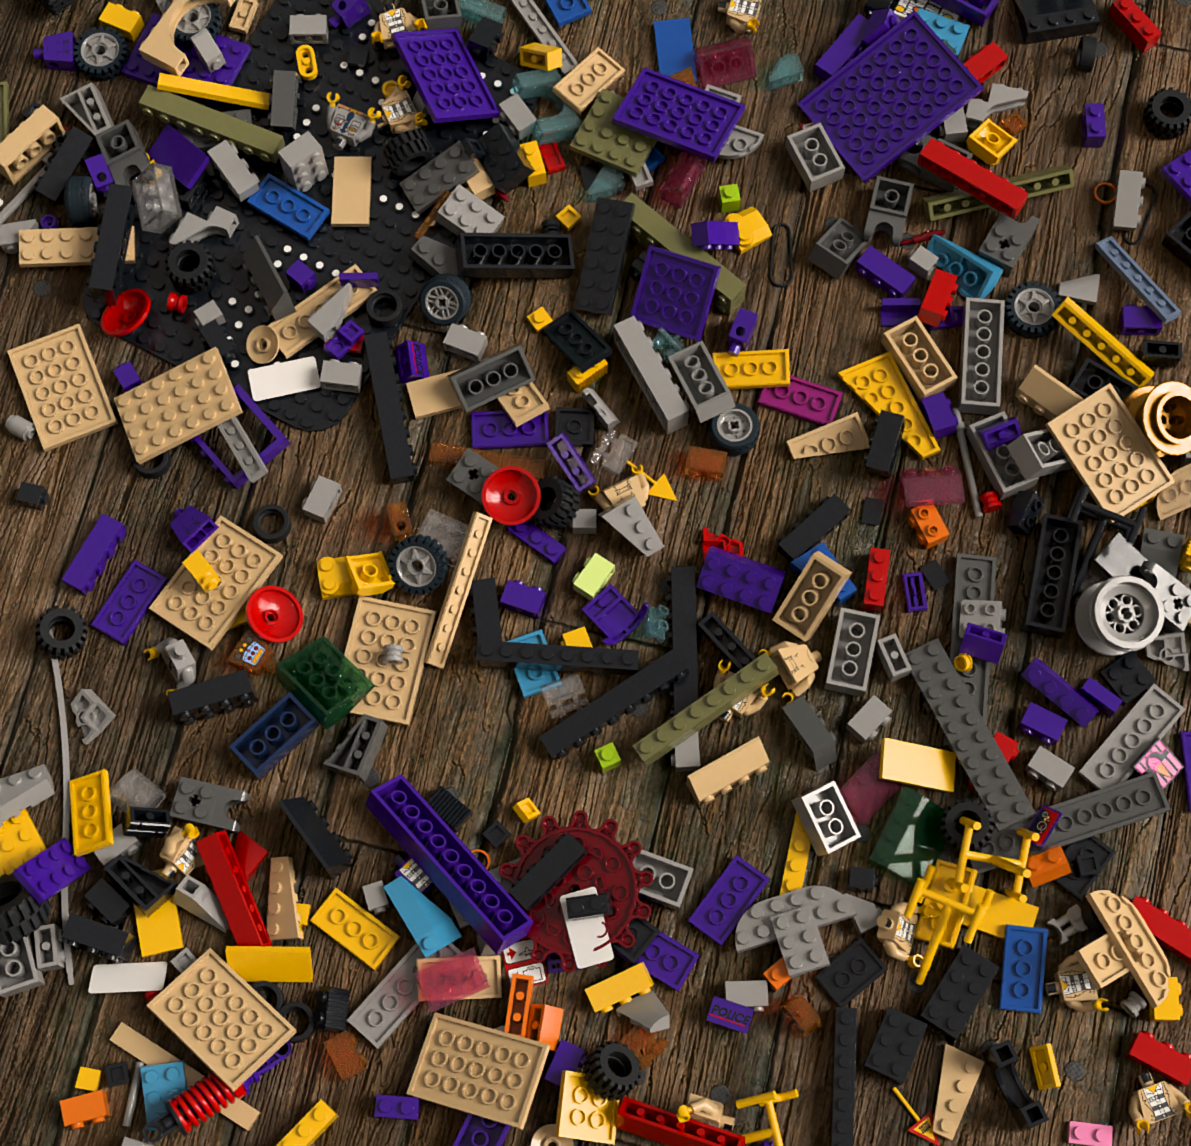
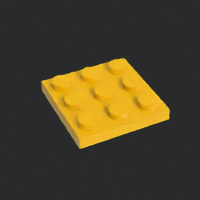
(18, 842)
(584, 1114)

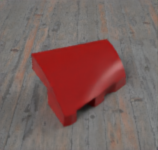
(721, 541)
(248, 854)

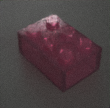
(451, 980)

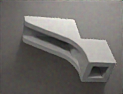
(1000, 99)
(195, 228)

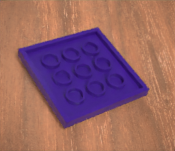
(675, 292)

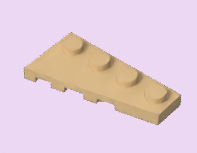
(836, 437)
(282, 910)
(955, 1088)

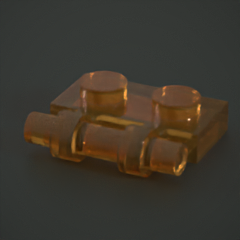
(637, 1039)

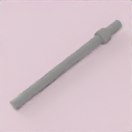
(967, 465)

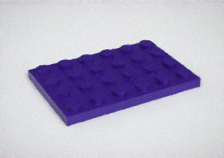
(146, 72)
(445, 75)
(678, 114)

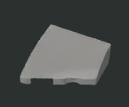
(1080, 290)
(603, 412)
(1169, 649)
(91, 714)
(646, 1012)

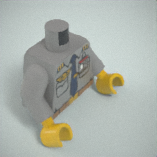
(347, 124)
(177, 659)

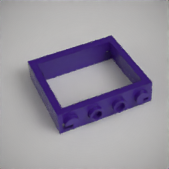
(266, 455)

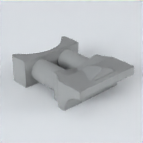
(1074, 918)

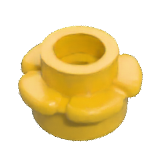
(963, 662)

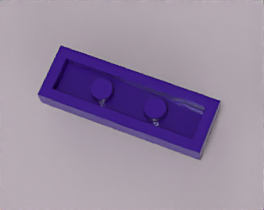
(538, 541)

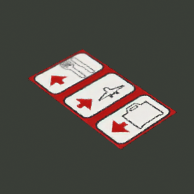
(518, 961)

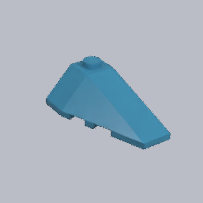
(974, 273)
(425, 921)

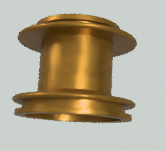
(1168, 429)

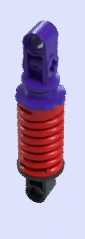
(201, 1098)

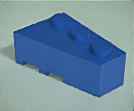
(797, 566)

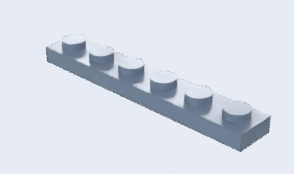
(1138, 280)

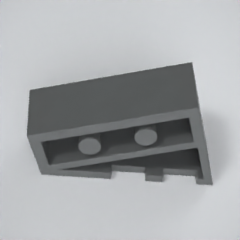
(284, 100)
(435, 257)
(811, 732)
(359, 749)

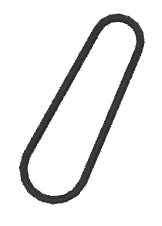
(1147, 219)
(790, 254)

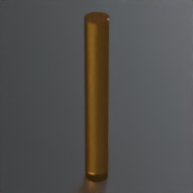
(432, 215)

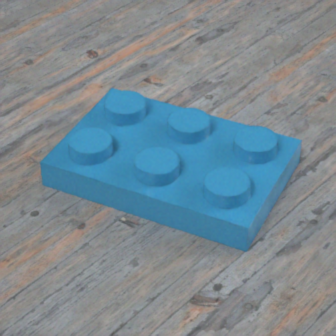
(945, 28)
(532, 679)
(159, 1084)

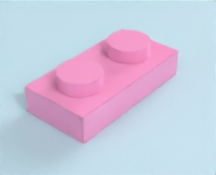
(1089, 1134)

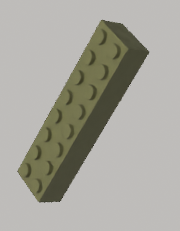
(652, 229)

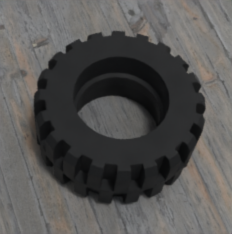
(19, 911)

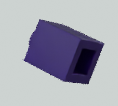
(301, 276)
(127, 376)

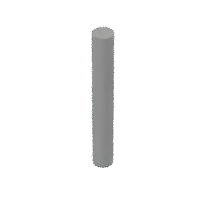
(132, 1095)

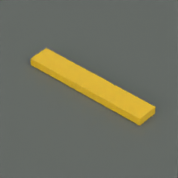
(213, 91)

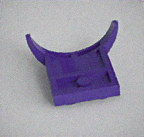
(614, 615)

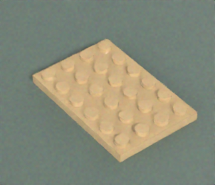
(62, 387)
(177, 405)
(1110, 452)
(241, 565)
(395, 686)
(221, 1019)
(478, 1070)

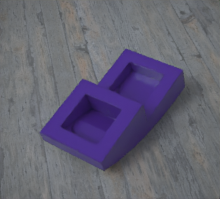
(952, 320)
(345, 339)

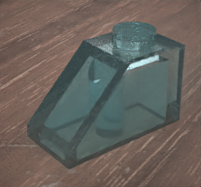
(786, 72)
(606, 184)

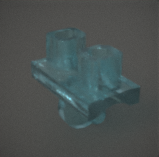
(669, 341)
(656, 623)

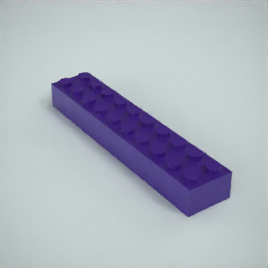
(449, 864)

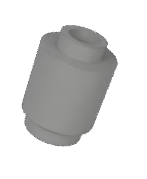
(20, 427)

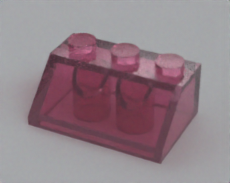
(725, 62)
(682, 178)
(931, 486)
(867, 793)

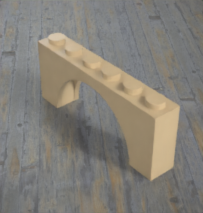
(160, 45)

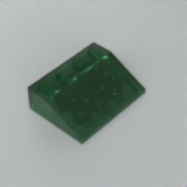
(323, 681)
(909, 838)

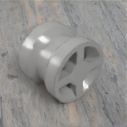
(393, 654)
(1133, 1004)

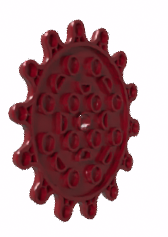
(605, 867)

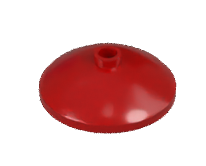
(127, 315)
(508, 481)
(280, 607)

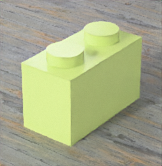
(593, 577)

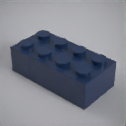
(274, 735)

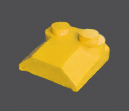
(990, 142)
(751, 228)
(369, 574)
(334, 578)

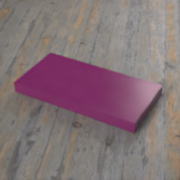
(803, 401)

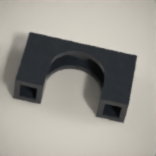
(1001, 1062)

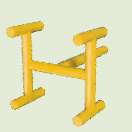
(1012, 865)
(920, 892)
(767, 1099)

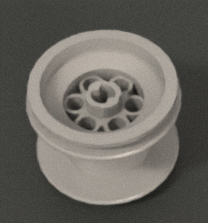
(1139, 606)

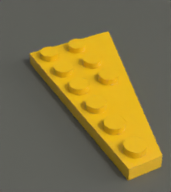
(884, 388)

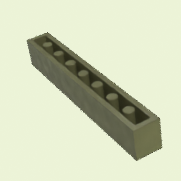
(211, 123)
(1034, 183)
(706, 709)

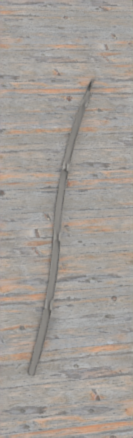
(66, 802)

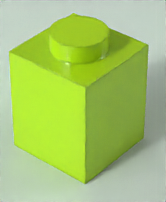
(729, 198)
(607, 757)

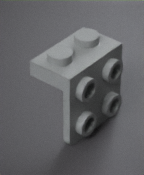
(982, 613)

